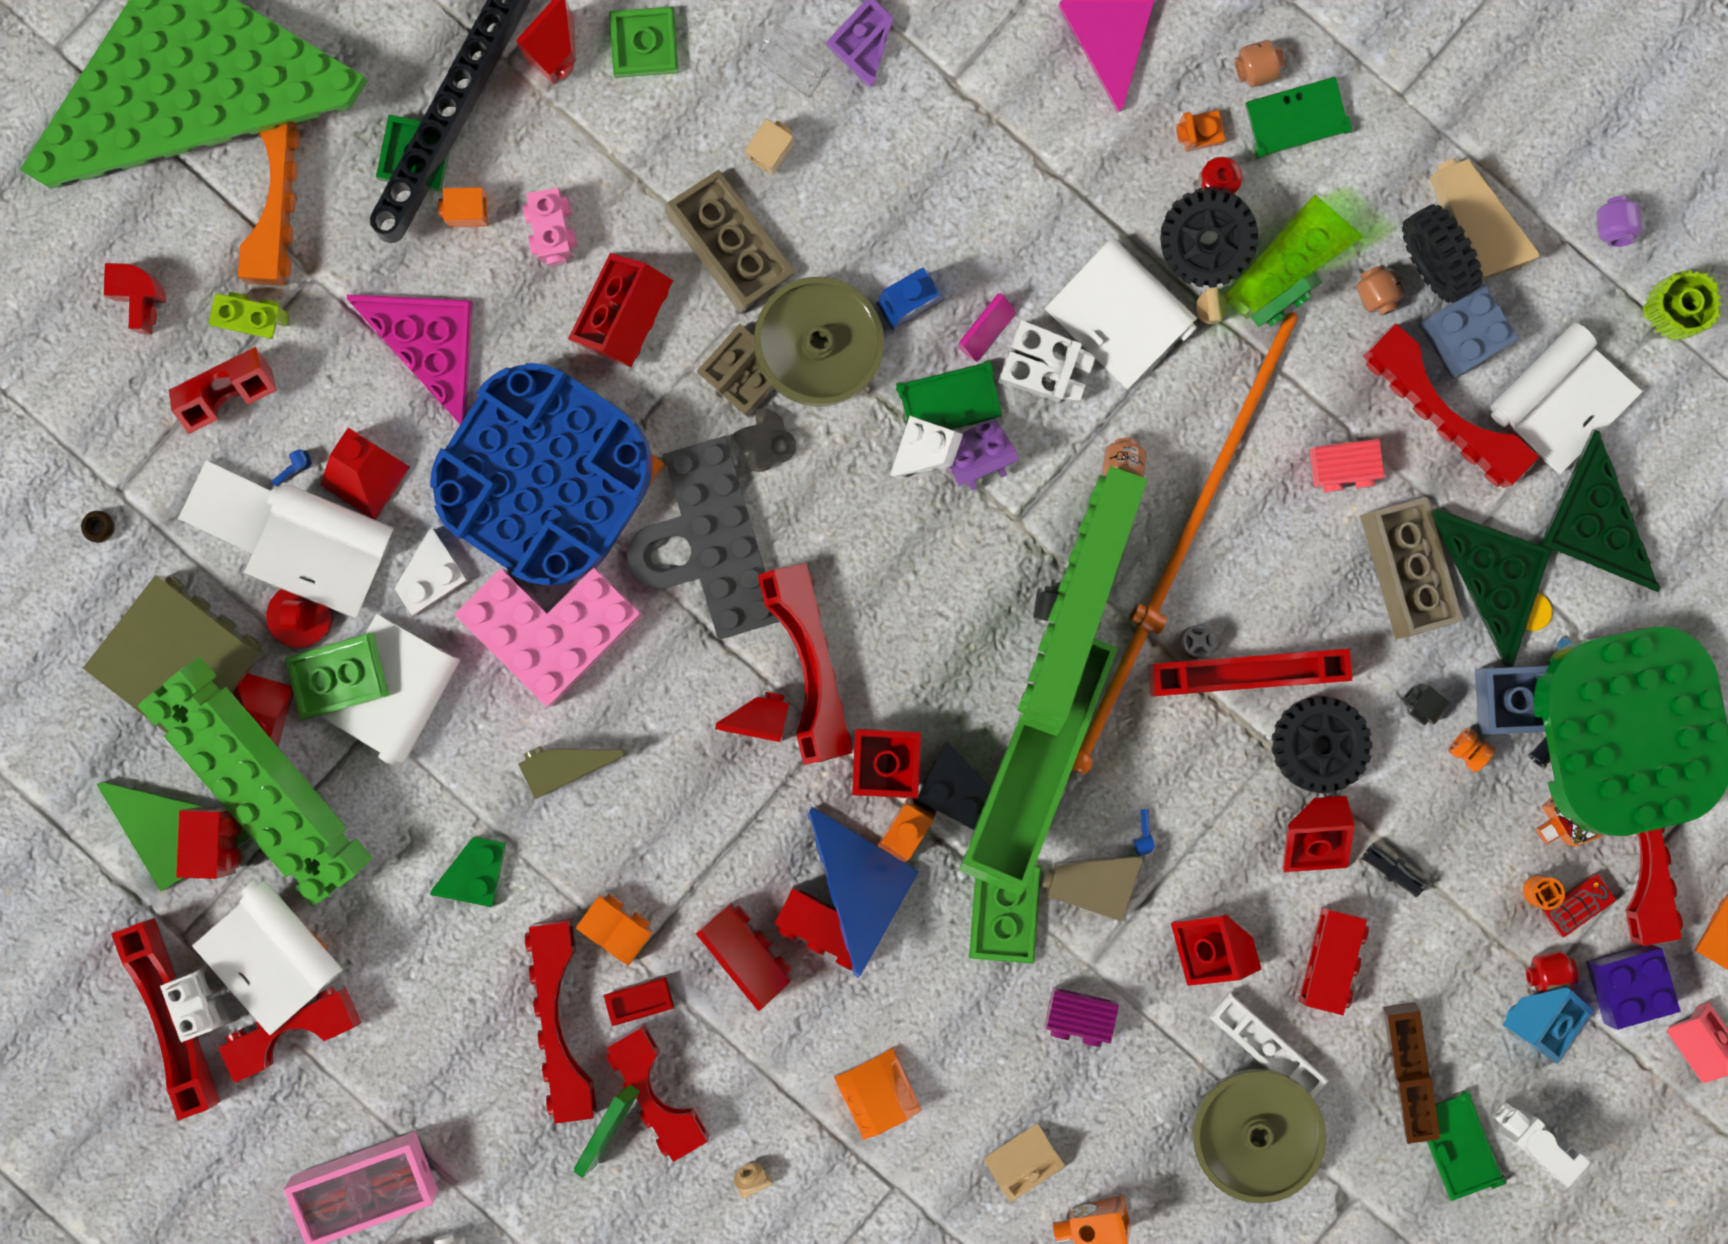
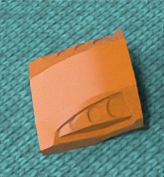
(878, 1094)

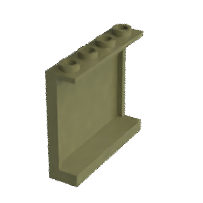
(165, 634)

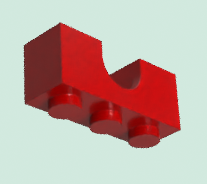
(199, 398)

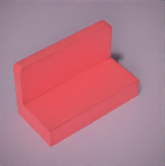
(1703, 1043)

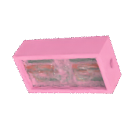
(361, 1190)

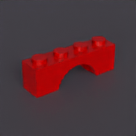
(253, 1051)
(677, 1128)

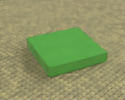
(643, 42)

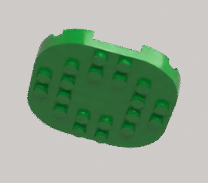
(1634, 731)

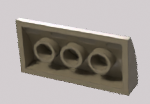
(729, 241)
(1411, 568)

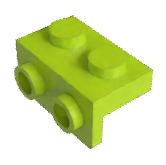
(246, 316)

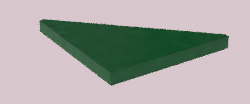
(1596, 520)
(1499, 574)

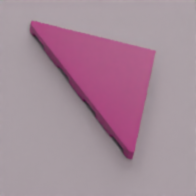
(1110, 38)
(429, 339)

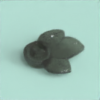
(761, 440)

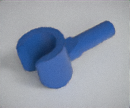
(300, 461)
(1145, 844)

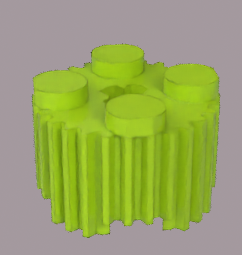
(1666, 309)

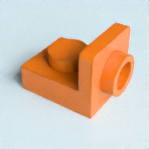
(1200, 130)

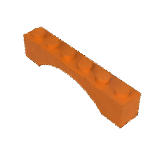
(265, 251)

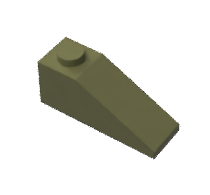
(560, 766)

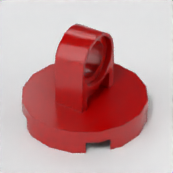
(297, 620)

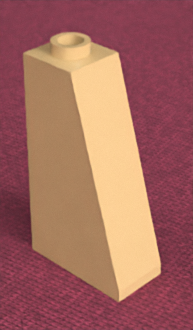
(1486, 222)

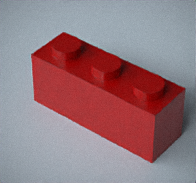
(814, 922)
(1333, 961)

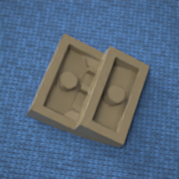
(736, 373)

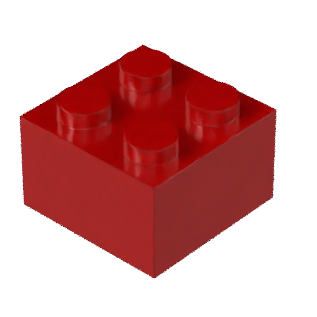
(207, 843)

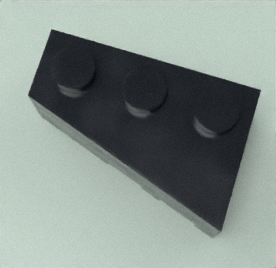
(954, 788)

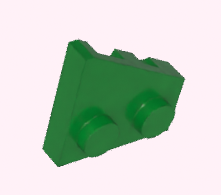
(1295, 295)
(474, 873)

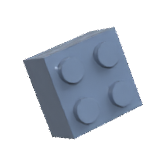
(1468, 331)
(1507, 700)

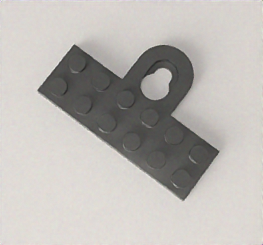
(719, 536)

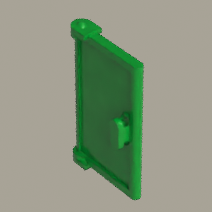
(1288, 121)
(959, 395)
(1466, 1155)

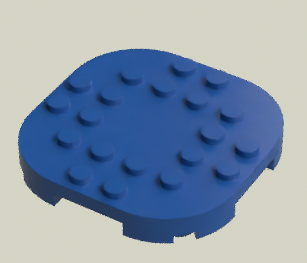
(541, 474)

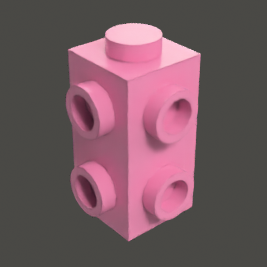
(551, 237)

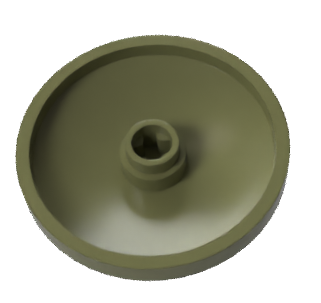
(818, 341)
(1259, 1136)

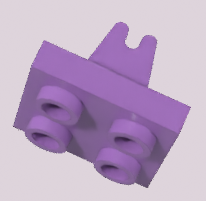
(982, 452)

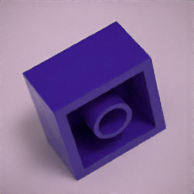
(1633, 986)

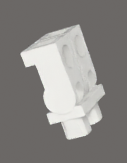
(1044, 362)
(188, 1003)
(1540, 1145)

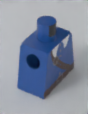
(909, 298)

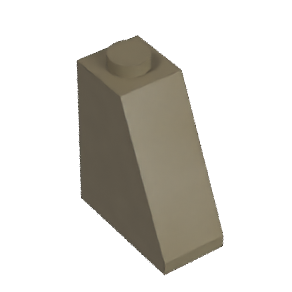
(1094, 884)

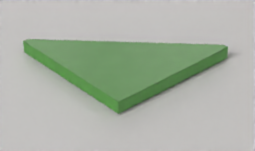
(152, 828)

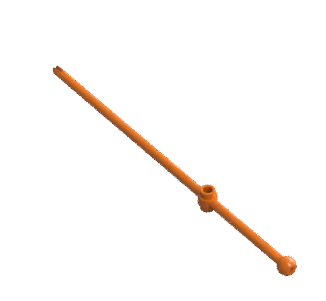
(1149, 617)

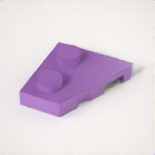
(862, 40)

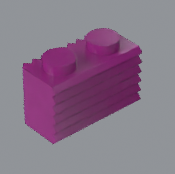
(1081, 1016)

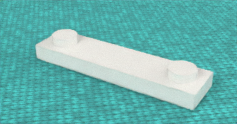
(1265, 1044)

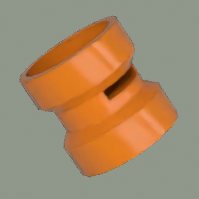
(1471, 749)
(1536, 890)

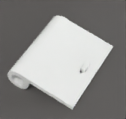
(1125, 308)
(1558, 395)
(321, 543)
(415, 681)
(267, 957)

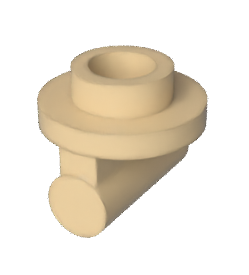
(1211, 306)
(751, 1179)

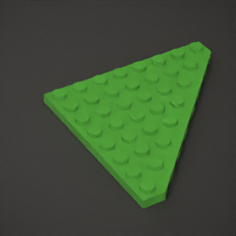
(185, 80)

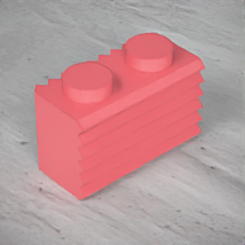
(1346, 464)

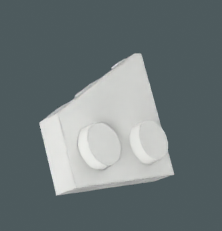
(925, 448)
(429, 575)

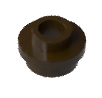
(88, 526)

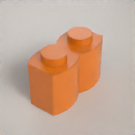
(615, 928)

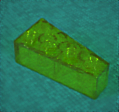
(1299, 250)

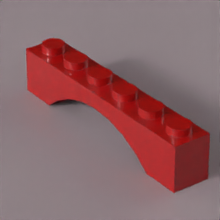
(1400, 362)
(791, 599)
(1250, 672)
(1652, 909)
(184, 1062)
(570, 1086)

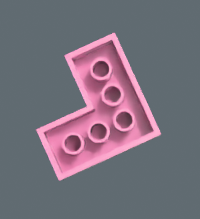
(543, 646)

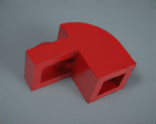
(138, 288)

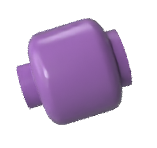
(1619, 221)

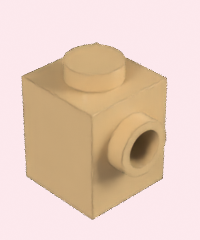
(770, 146)

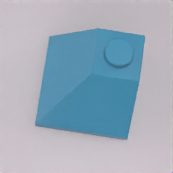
(1549, 1021)

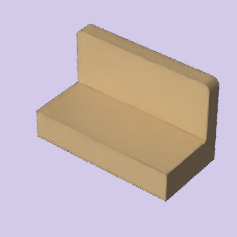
(1024, 1162)

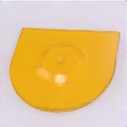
(1540, 614)

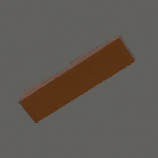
(1412, 1072)

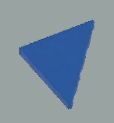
(863, 885)

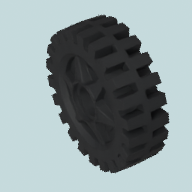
(1204, 212)
(1442, 253)
(1346, 751)

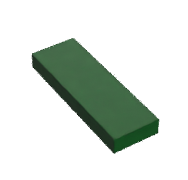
(606, 1130)

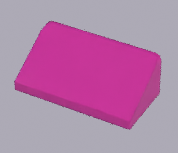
(987, 327)

